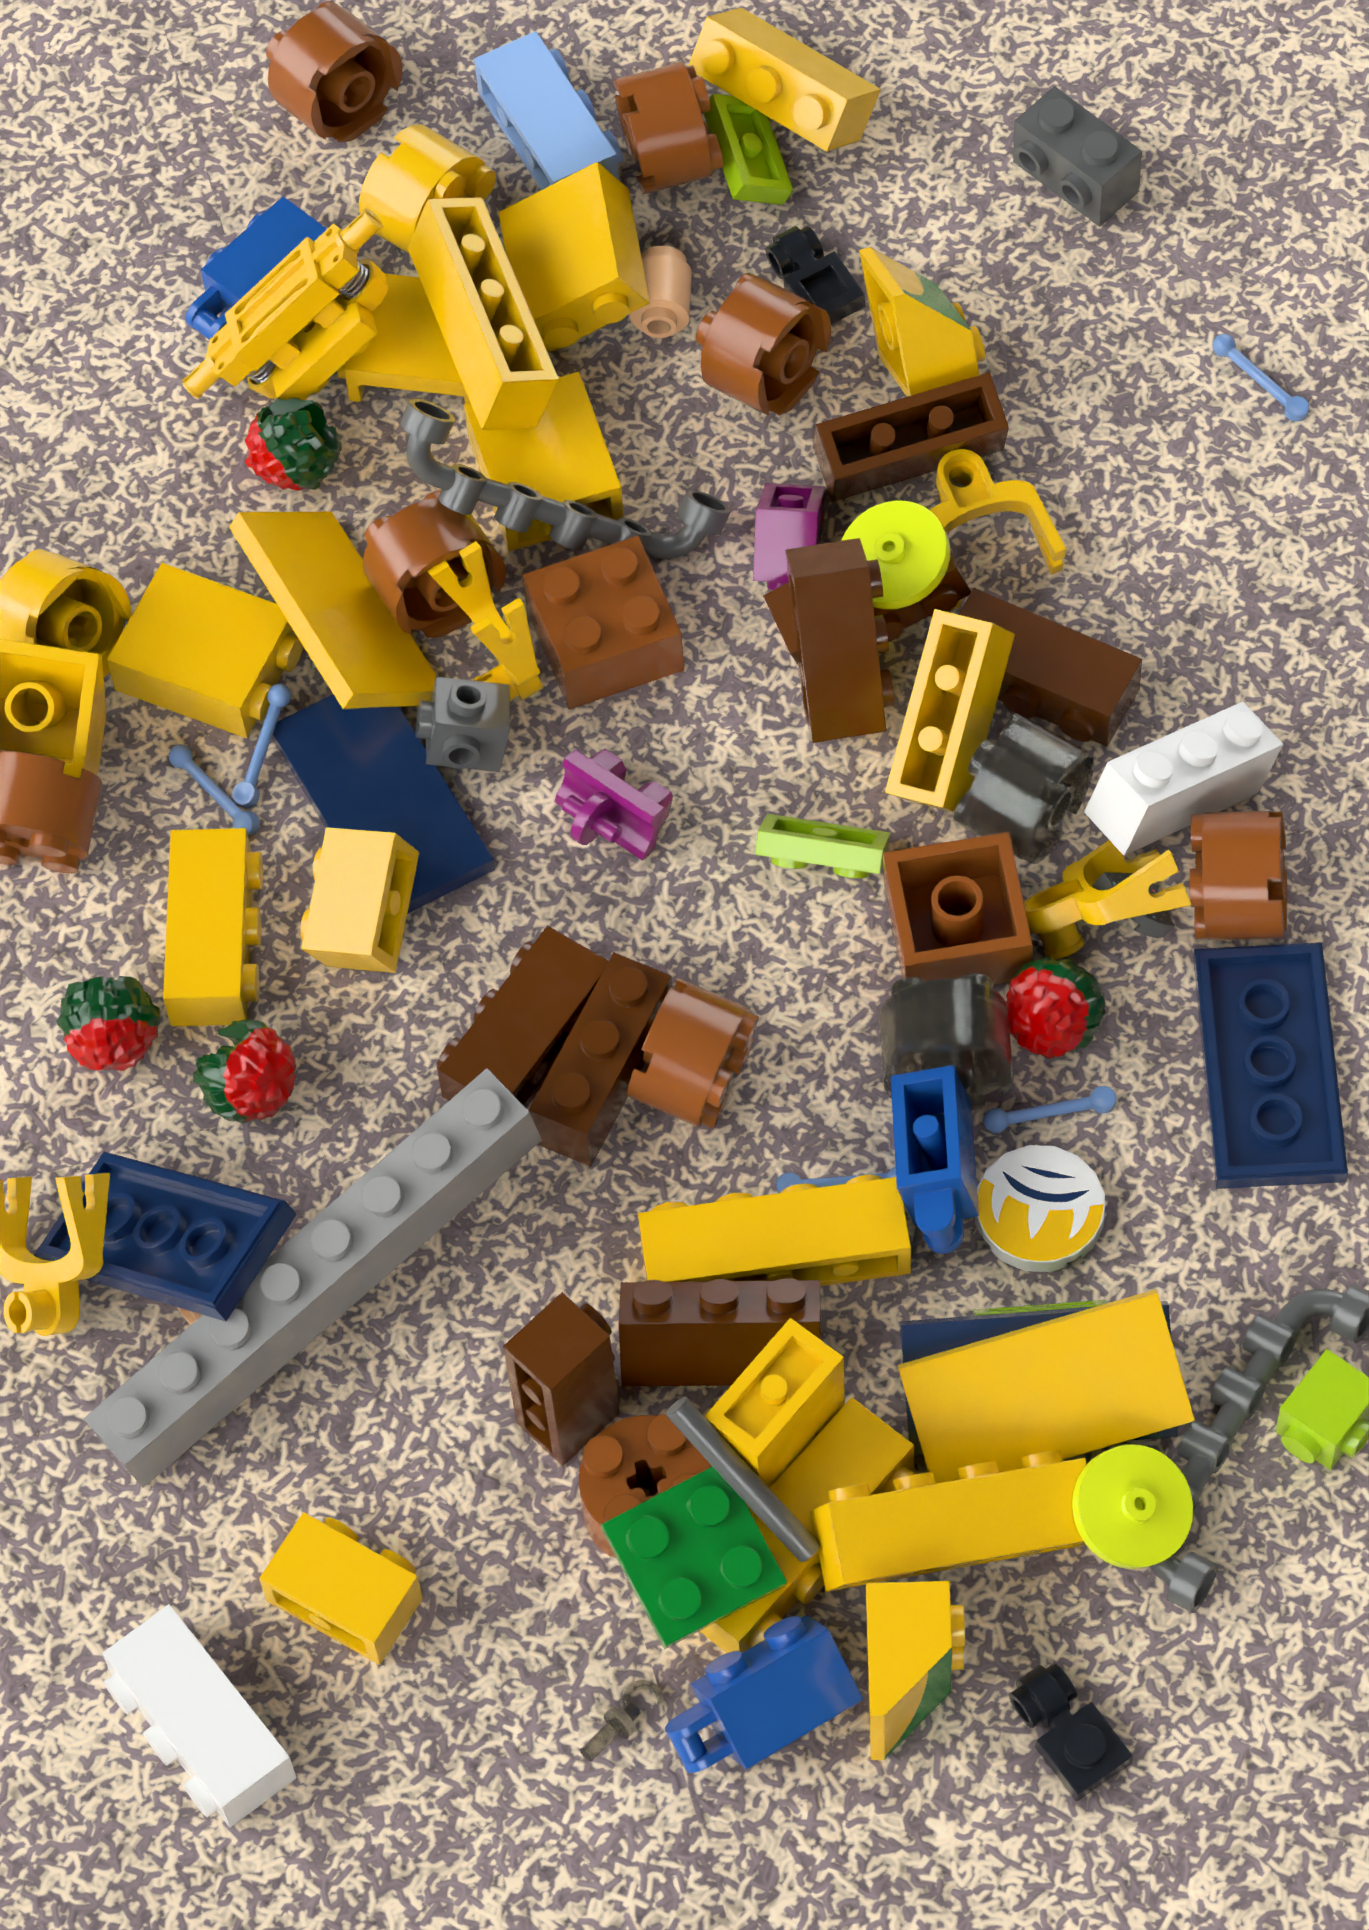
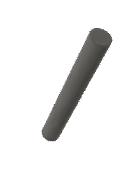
(742, 1479)

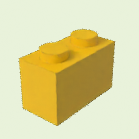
(359, 899)
(342, 1586)

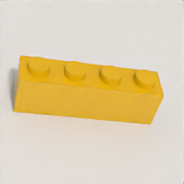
(482, 313)
(797, 1234)
(847, 1452)
(948, 1523)

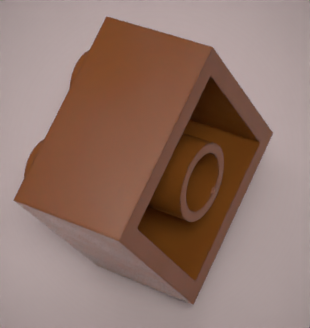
(603, 622)
(958, 909)

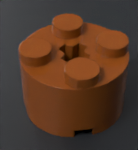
(333, 72)
(666, 127)
(763, 345)
(409, 545)
(45, 811)
(1239, 875)
(693, 1054)
(629, 1458)

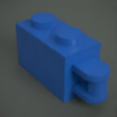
(247, 260)
(935, 1154)
(765, 1696)

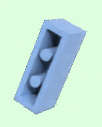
(542, 112)

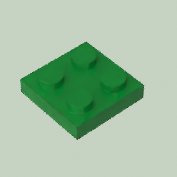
(693, 1556)

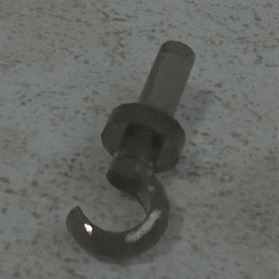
(619, 1721)

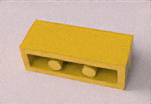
(784, 79)
(949, 709)
(211, 927)

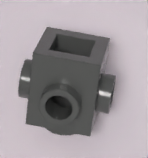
(465, 724)

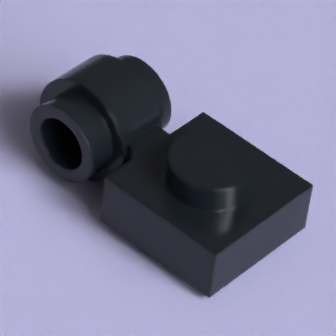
(811, 275)
(1079, 1746)

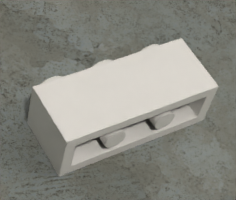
(1182, 775)
(196, 1718)

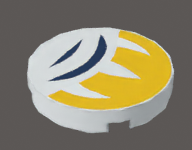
(1040, 1208)

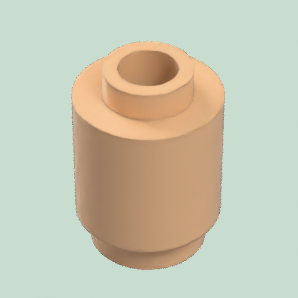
(669, 292)

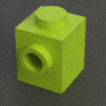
(1326, 1413)

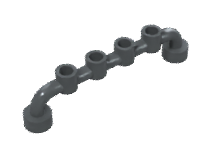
(521, 504)
(1239, 1398)

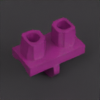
(610, 807)

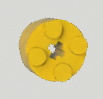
(420, 170)
(62, 604)

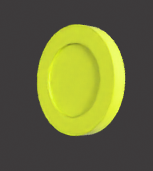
(908, 547)
(1132, 1506)

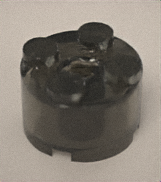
(1025, 787)
(948, 1025)

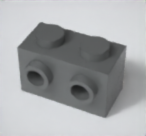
(1077, 156)

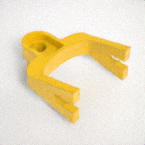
(984, 498)
(510, 648)
(1057, 908)
(51, 1287)

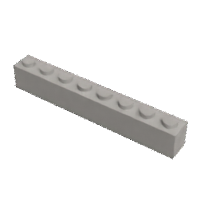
(316, 1277)

